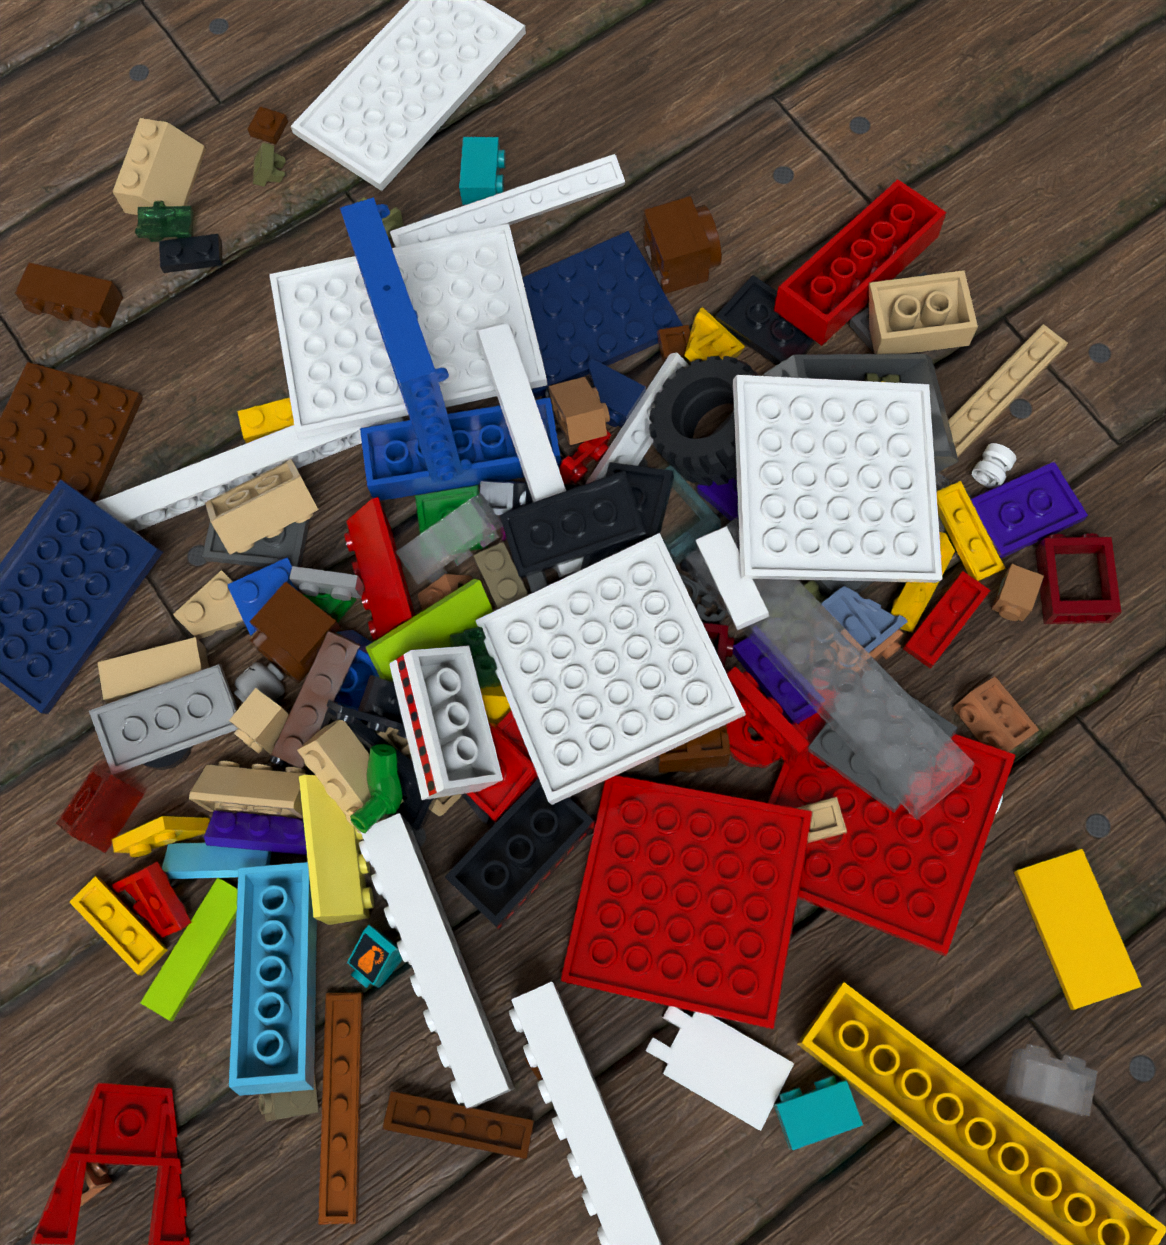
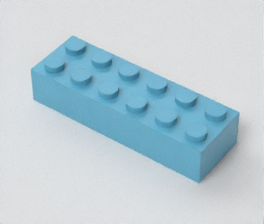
(273, 982)

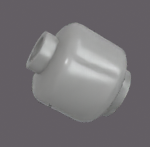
(263, 678)

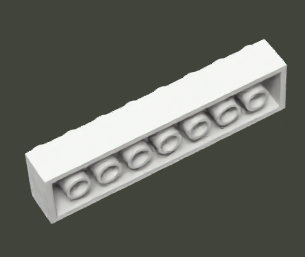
(437, 962)
(582, 1119)

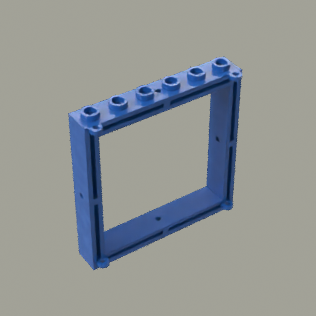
(403, 339)

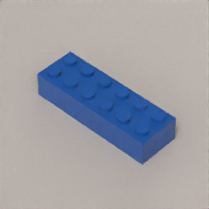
(481, 435)

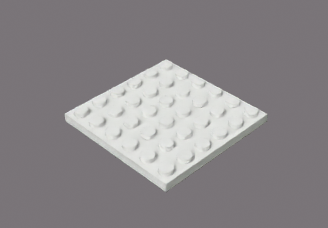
(835, 480)
(608, 669)

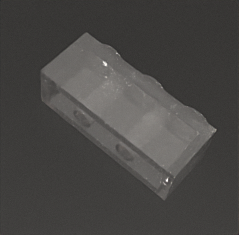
(450, 540)

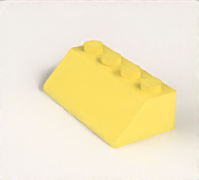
(333, 858)

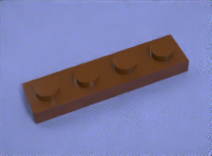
(321, 684)
(458, 1124)

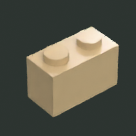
(259, 722)

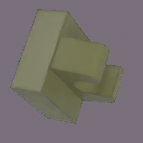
(265, 164)

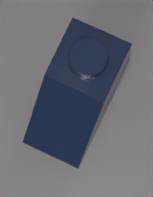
(615, 390)

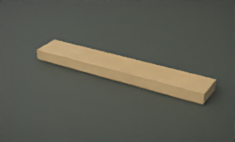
(1004, 387)

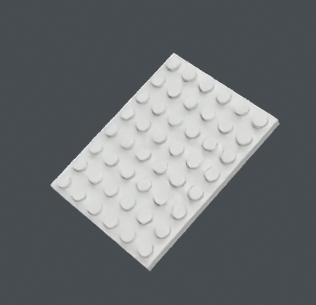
(336, 351)

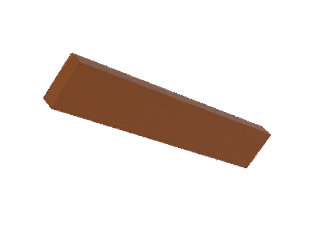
(341, 1109)

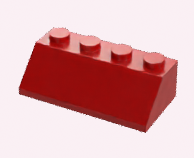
(379, 569)

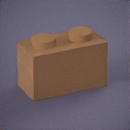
(579, 410)

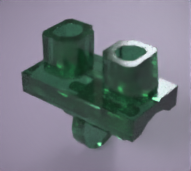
(164, 222)
(484, 664)

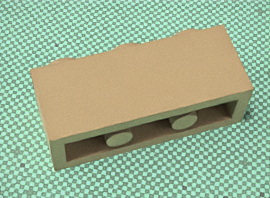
(150, 668)
(340, 766)

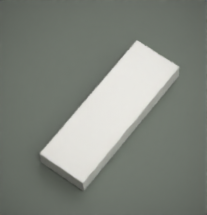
(724, 565)

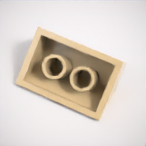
(158, 167)
(921, 313)
(261, 507)
(249, 790)

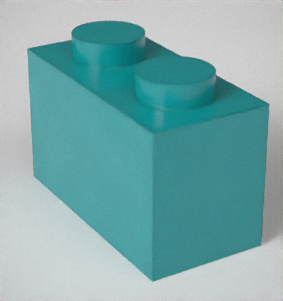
(481, 169)
(817, 1113)

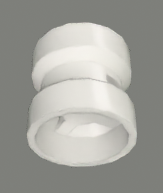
(995, 462)

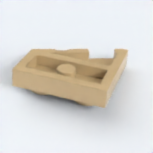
(210, 609)

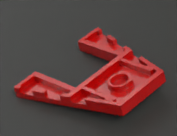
(120, 1128)

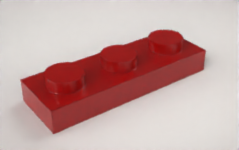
(946, 619)

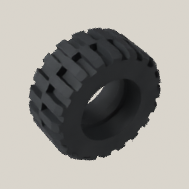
(680, 409)

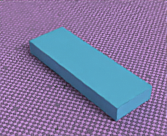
(205, 861)

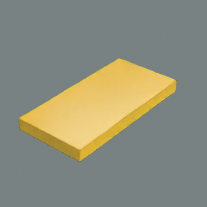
(1077, 929)

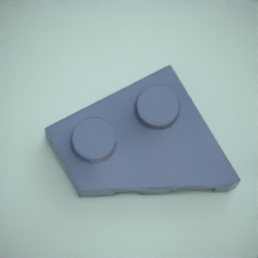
(862, 617)

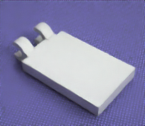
(723, 1065)

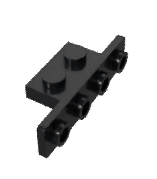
(377, 706)

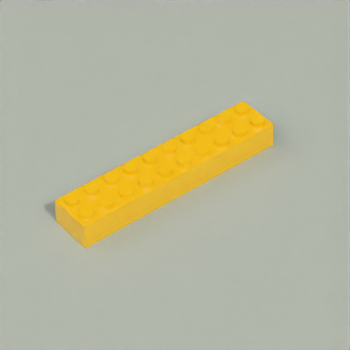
(972, 1127)

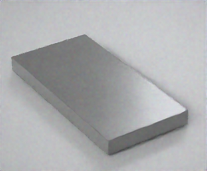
(165, 719)

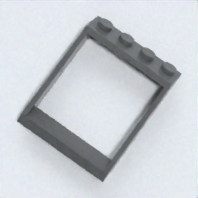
(909, 367)

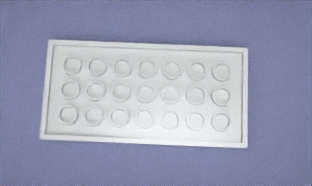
(407, 84)

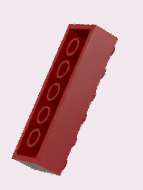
(867, 250)

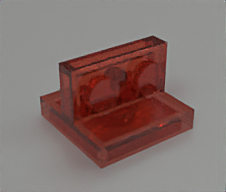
(99, 809)

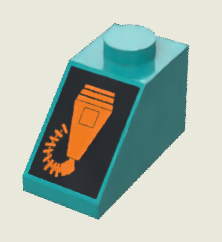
(374, 958)

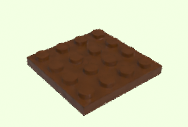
(63, 430)

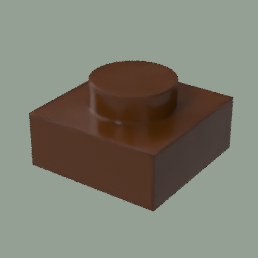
(267, 125)
(673, 341)

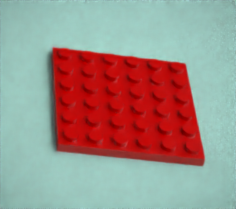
(889, 866)
(689, 900)

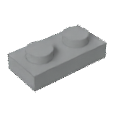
(314, 581)

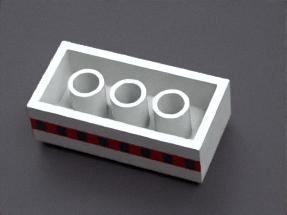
(445, 721)

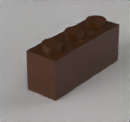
(68, 295)

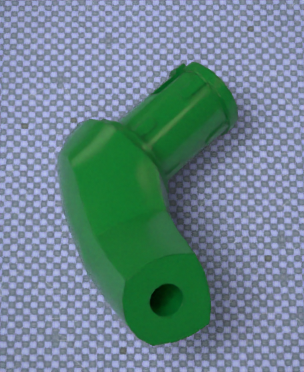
(383, 788)

